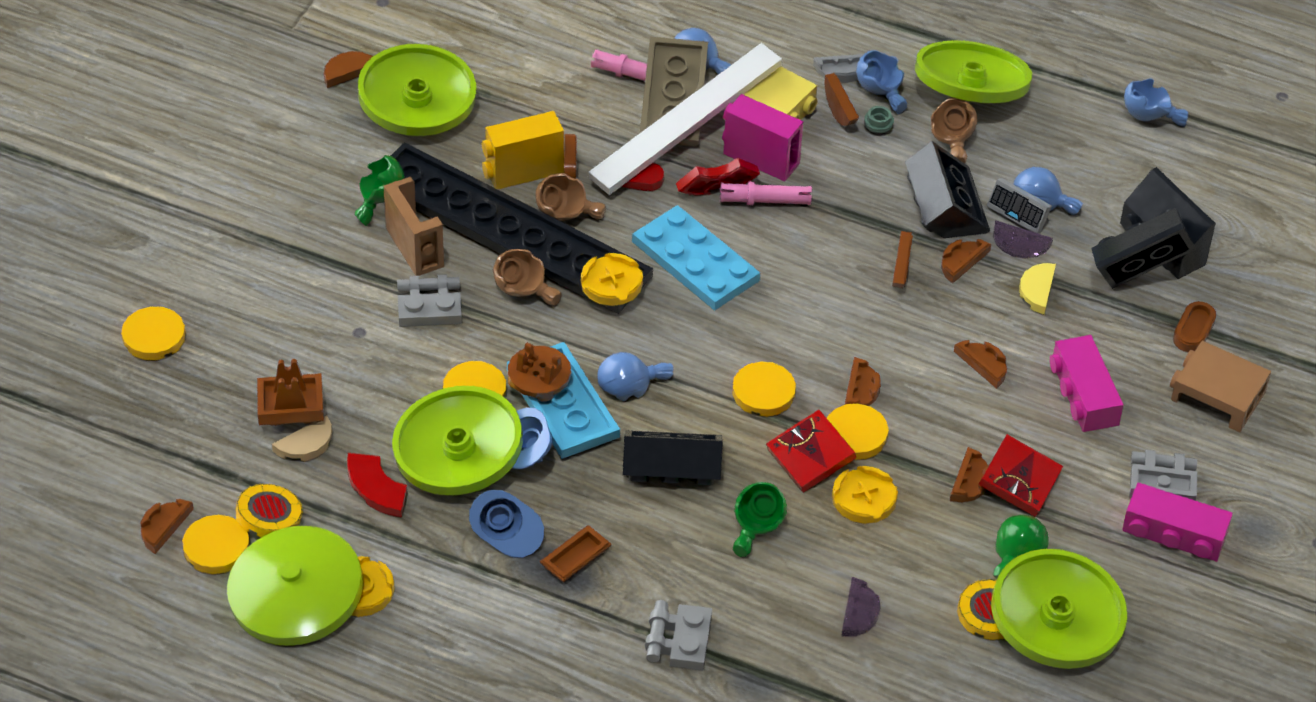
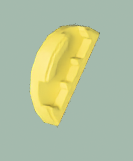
(1036, 286)

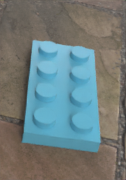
(696, 257)
(576, 413)

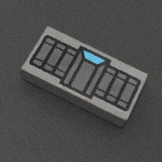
(1019, 205)

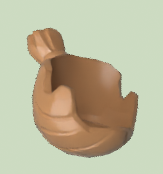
(953, 124)
(566, 198)
(522, 275)

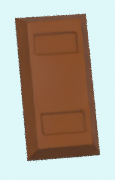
(575, 553)

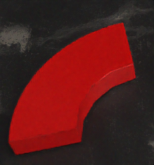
(702, 180)
(374, 485)

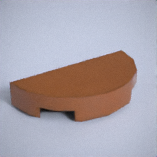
(344, 67)
(839, 101)
(962, 256)
(902, 260)
(984, 359)
(863, 384)
(968, 478)
(162, 521)

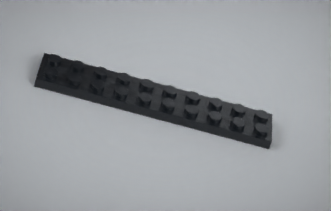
(502, 220)

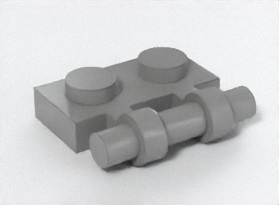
(429, 309)
(1166, 472)
(690, 637)

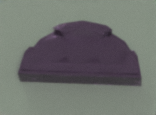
(1019, 241)
(861, 609)

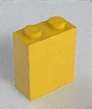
(523, 150)

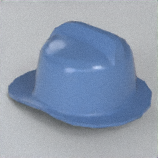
(536, 438)
(506, 523)

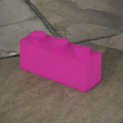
(1086, 383)
(1177, 521)

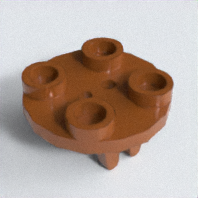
(549, 379)

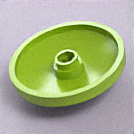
(973, 71)
(416, 89)
(457, 440)
(295, 585)
(1059, 608)

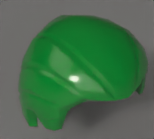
(372, 186)
(759, 511)
(1018, 536)

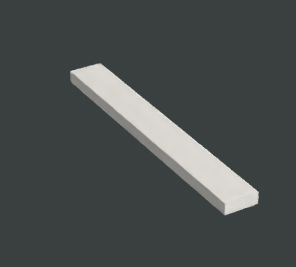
(684, 119)

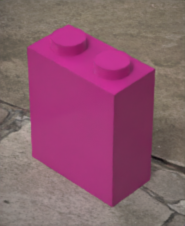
(762, 136)

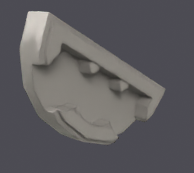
(842, 66)

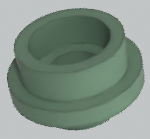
(879, 119)

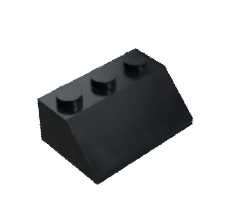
(945, 193)
(1158, 194)
(1142, 248)
(672, 456)

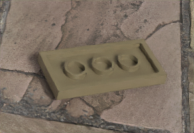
(672, 75)

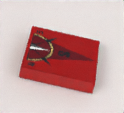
(811, 450)
(1020, 475)

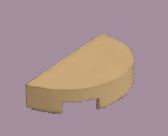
(306, 442)

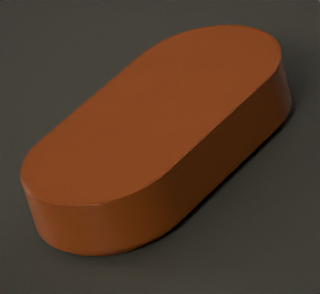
(570, 147)
(1194, 326)

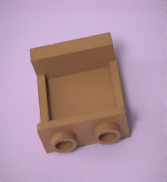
(417, 241)
(1221, 382)

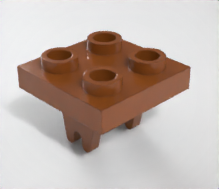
(290, 396)

